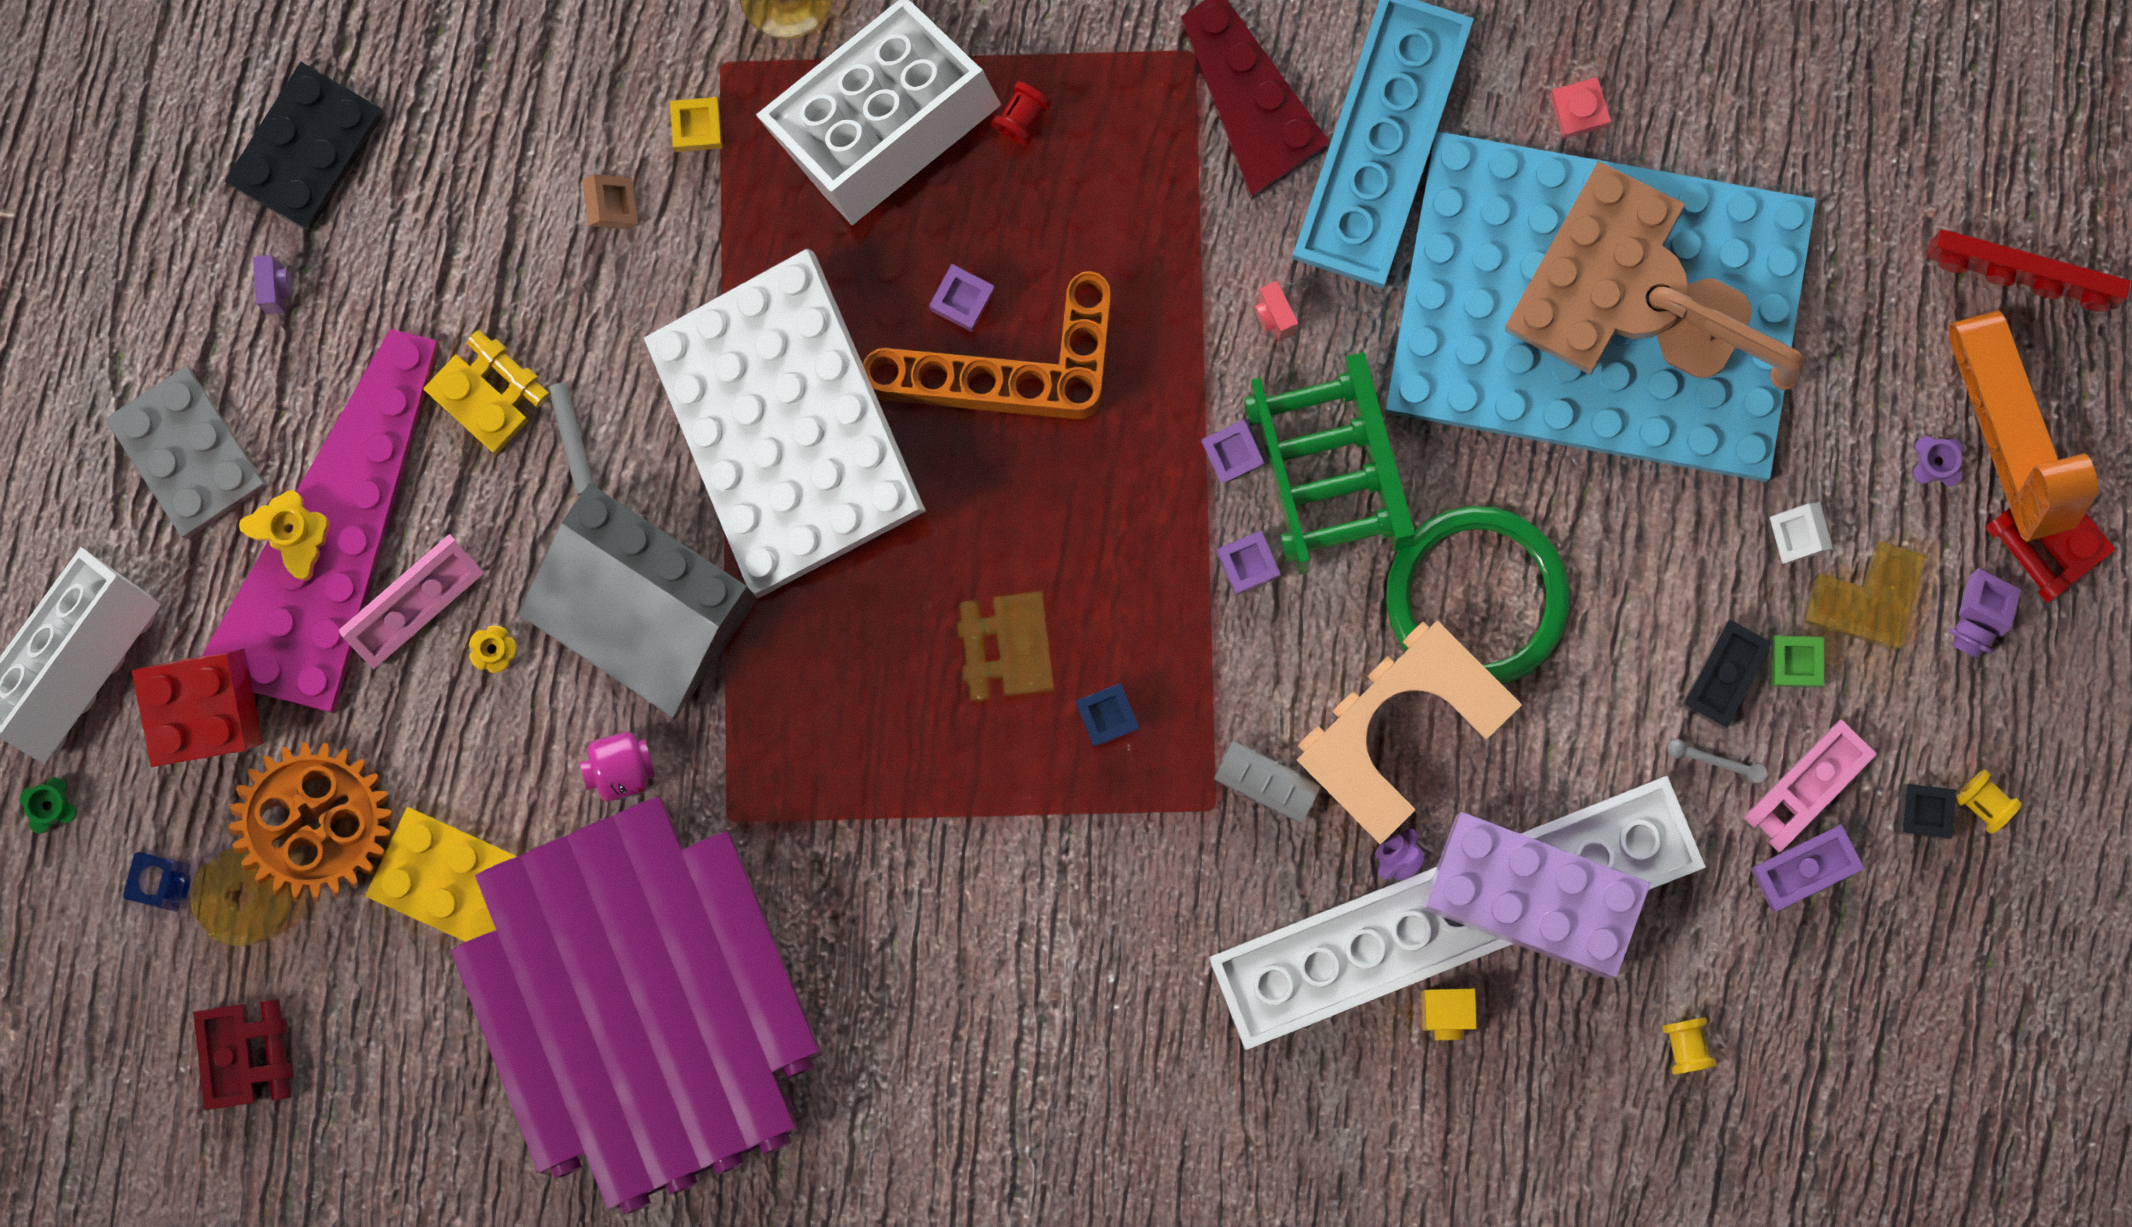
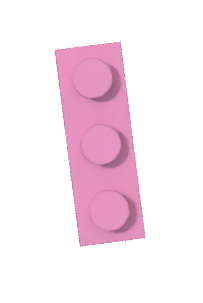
(411, 601)

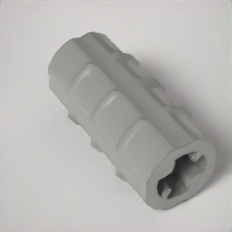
(1267, 782)

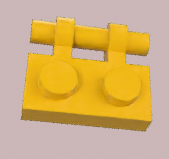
(476, 403)

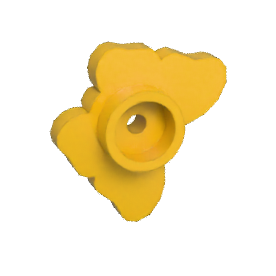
(298, 547)

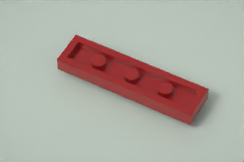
(2009, 266)

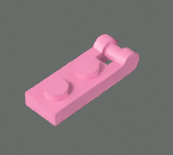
(1811, 784)

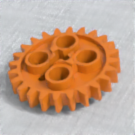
(284, 787)

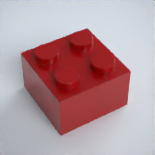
(197, 707)

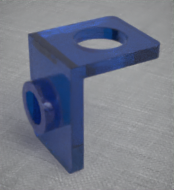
(172, 887)

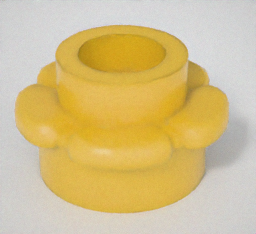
(501, 658)

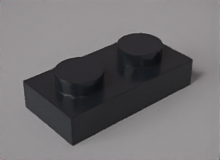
(1726, 674)

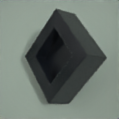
(1927, 811)

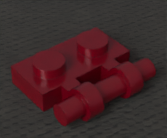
(227, 1055)

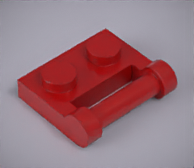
(2073, 550)

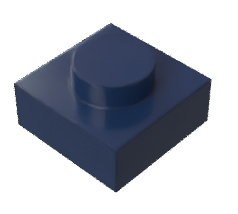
(1107, 715)

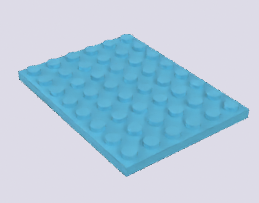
(1476, 248)

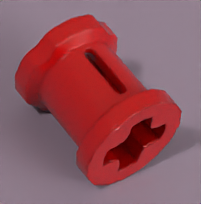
(1021, 113)

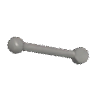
(1755, 773)

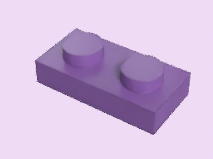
(1807, 868)

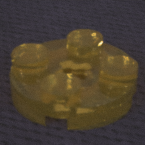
(220, 916)

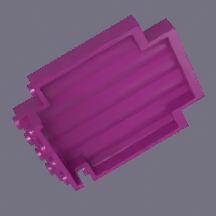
(637, 1006)

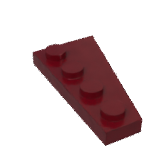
(1257, 107)

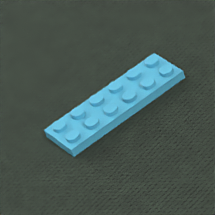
(1382, 140)

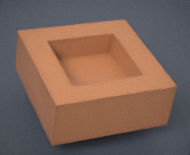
(610, 201)

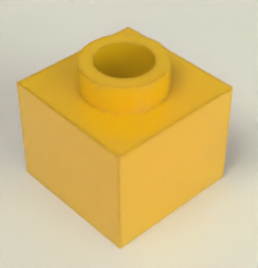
(1448, 1012)

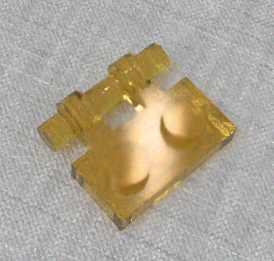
(1021, 641)

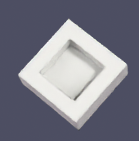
(1801, 532)

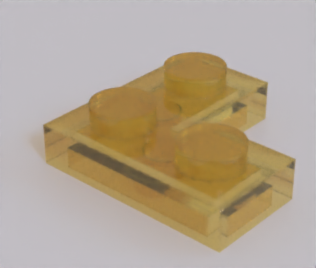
(1877, 609)

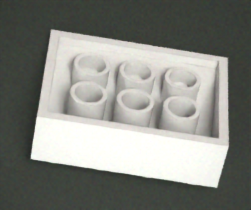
(880, 109)

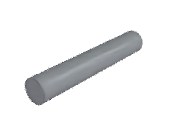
(571, 436)

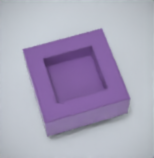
(271, 284)
(962, 298)
(1234, 451)
(1248, 563)
(1989, 602)

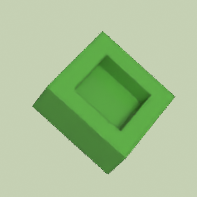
(1797, 661)

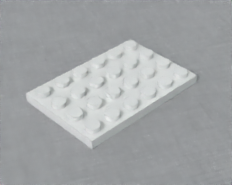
(783, 424)

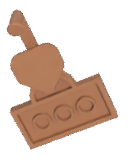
(1606, 267)

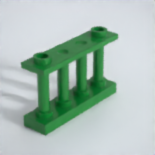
(1377, 476)

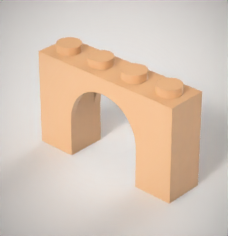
(1431, 665)

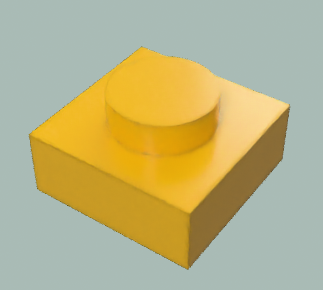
(696, 124)

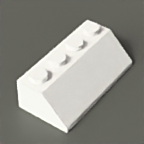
(68, 653)

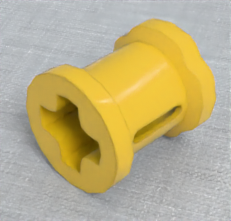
(1988, 801)
(1689, 1045)

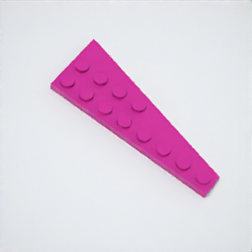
(354, 482)

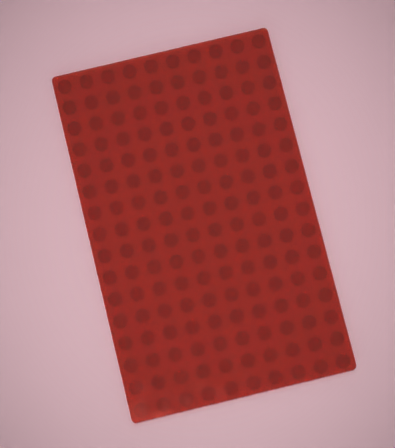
(853, 673)

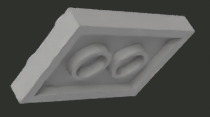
(186, 452)

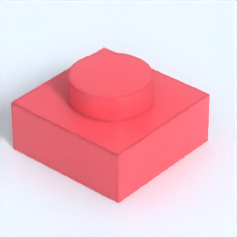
(1580, 108)
(1275, 312)

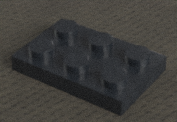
(304, 147)

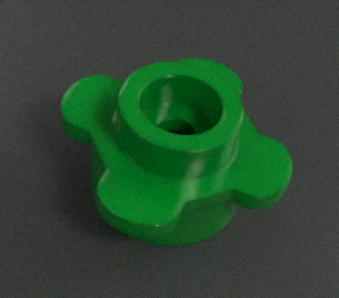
(33, 803)

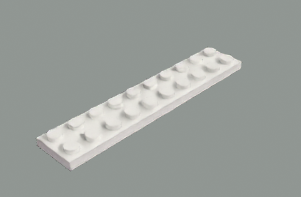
(1392, 942)

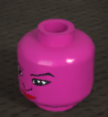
(617, 766)

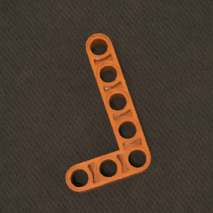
(1010, 373)
(2040, 489)

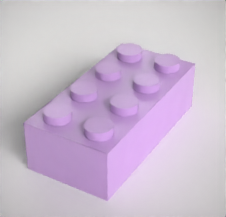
(1536, 896)

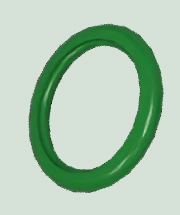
(1521, 531)

